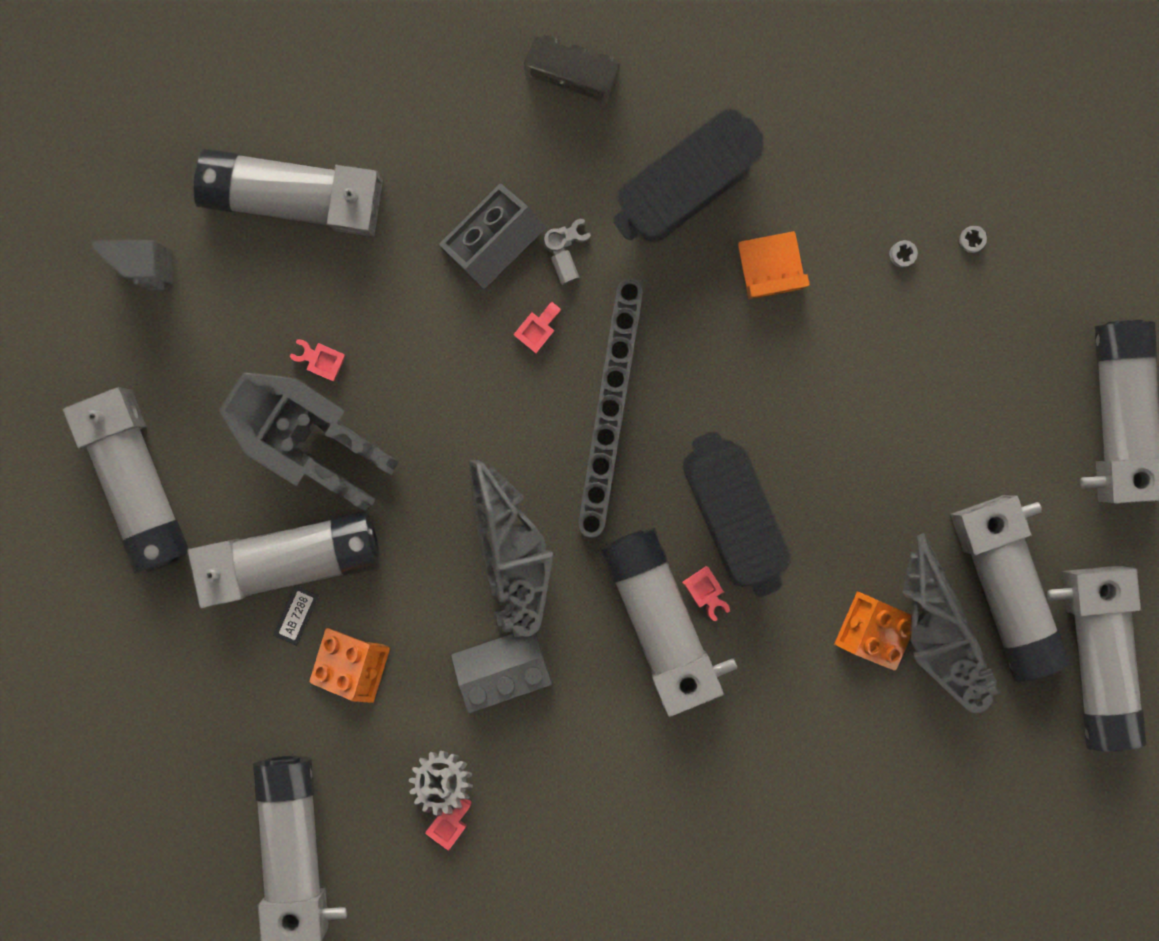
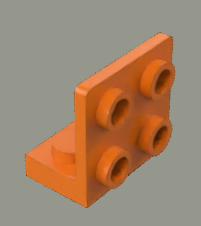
(772, 265)
(875, 631)
(349, 666)

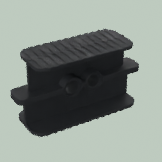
(689, 177)
(737, 513)

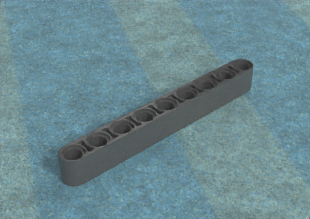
(618, 395)

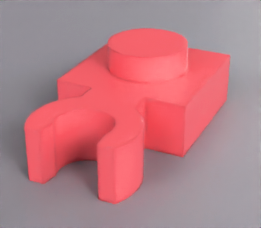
(322, 361)
(704, 590)

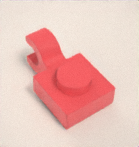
(535, 329)
(448, 828)

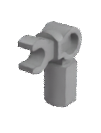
(556, 241)

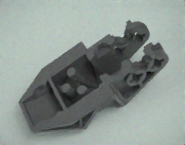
(276, 417)
(510, 551)
(943, 634)

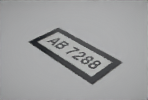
(296, 615)

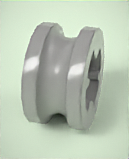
(981, 234)
(910, 258)

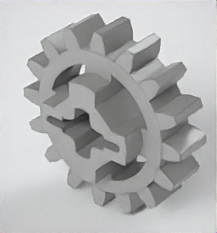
(428, 782)

